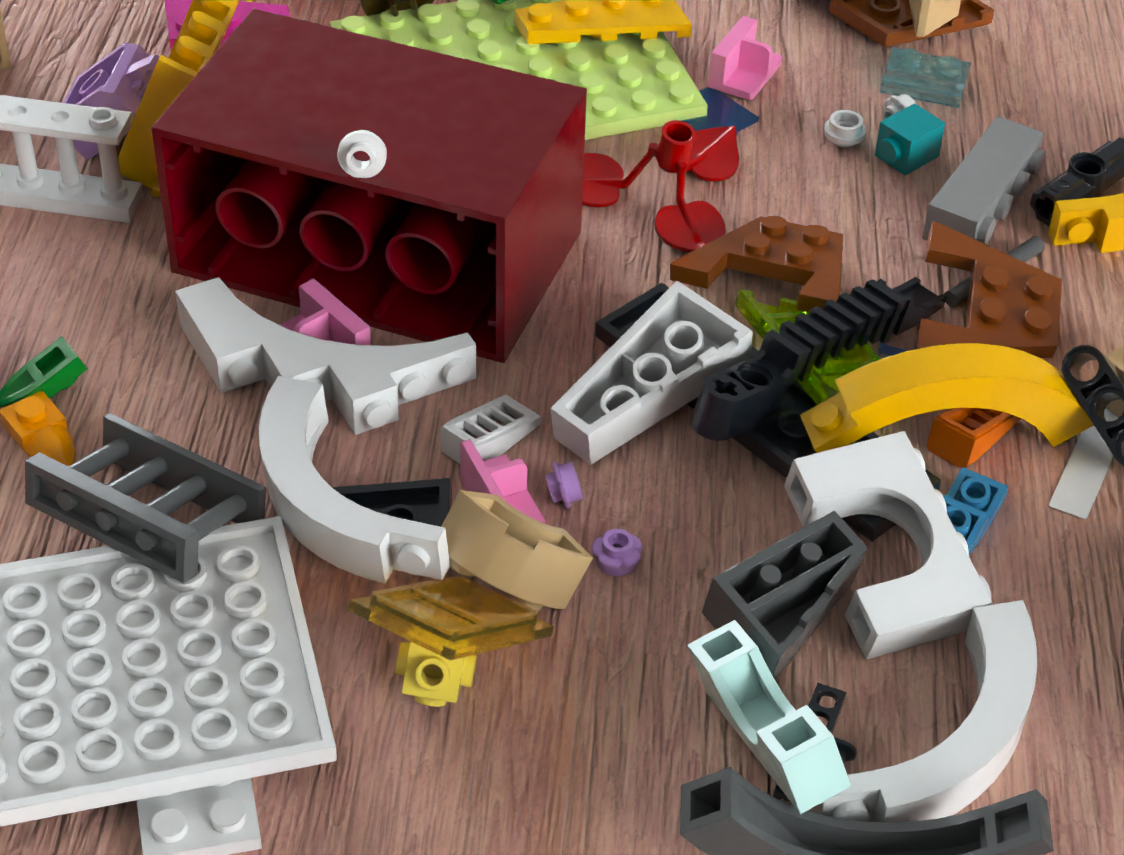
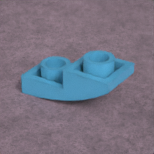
(974, 504)

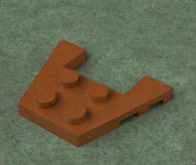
(892, 22)
(771, 250)
(1007, 298)

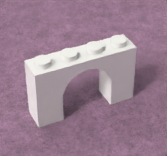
(891, 482)

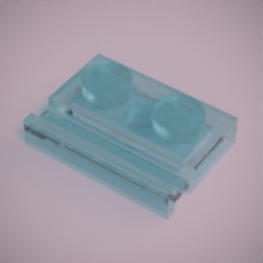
(925, 77)

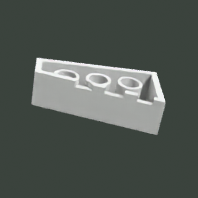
(649, 373)

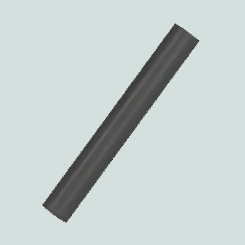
(1023, 252)

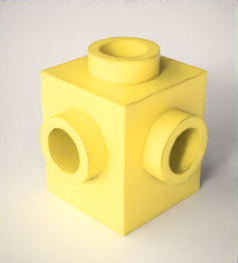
(432, 677)

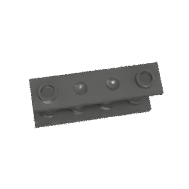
(136, 527)

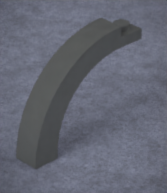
(736, 818)

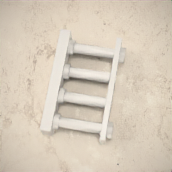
(67, 190)

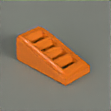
(967, 433)

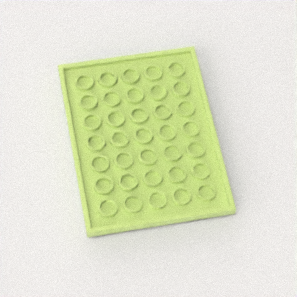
(627, 80)

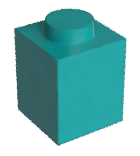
(909, 139)

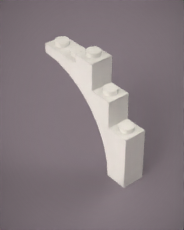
(360, 379)

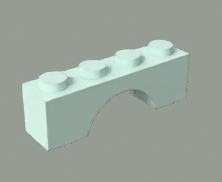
(786, 741)

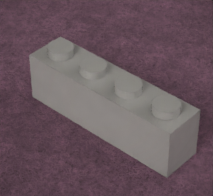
(988, 180)

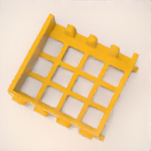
(194, 46)

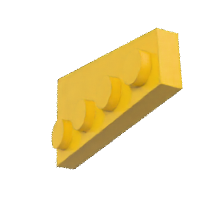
(601, 19)

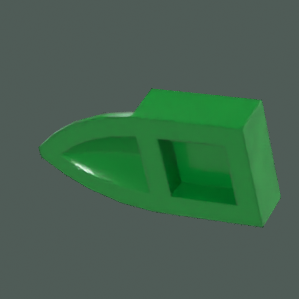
(49, 372)

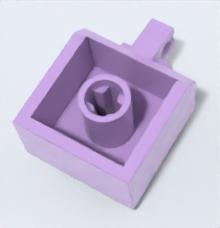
(114, 83)

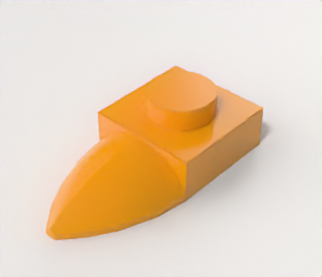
(39, 428)

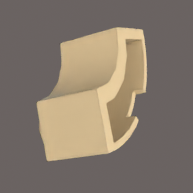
(513, 551)

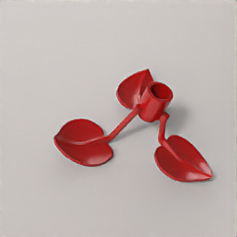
(707, 153)

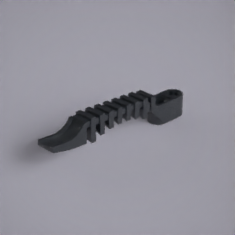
(747, 391)

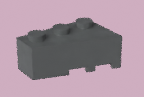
(787, 588)

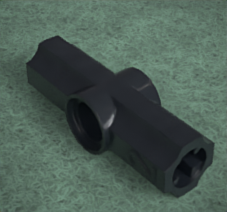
(1085, 178)

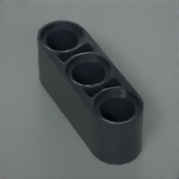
(1097, 394)

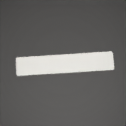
(1083, 473)

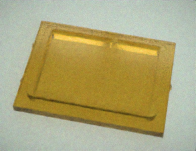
(452, 617)

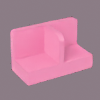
(741, 63)
(327, 317)
(497, 477)

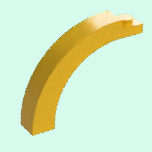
(1089, 221)
(947, 379)

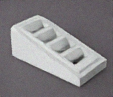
(489, 443)

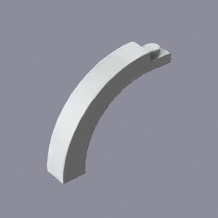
(320, 516)
(975, 754)

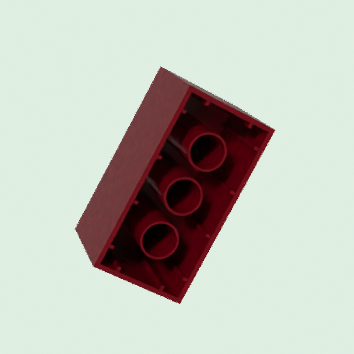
(432, 247)

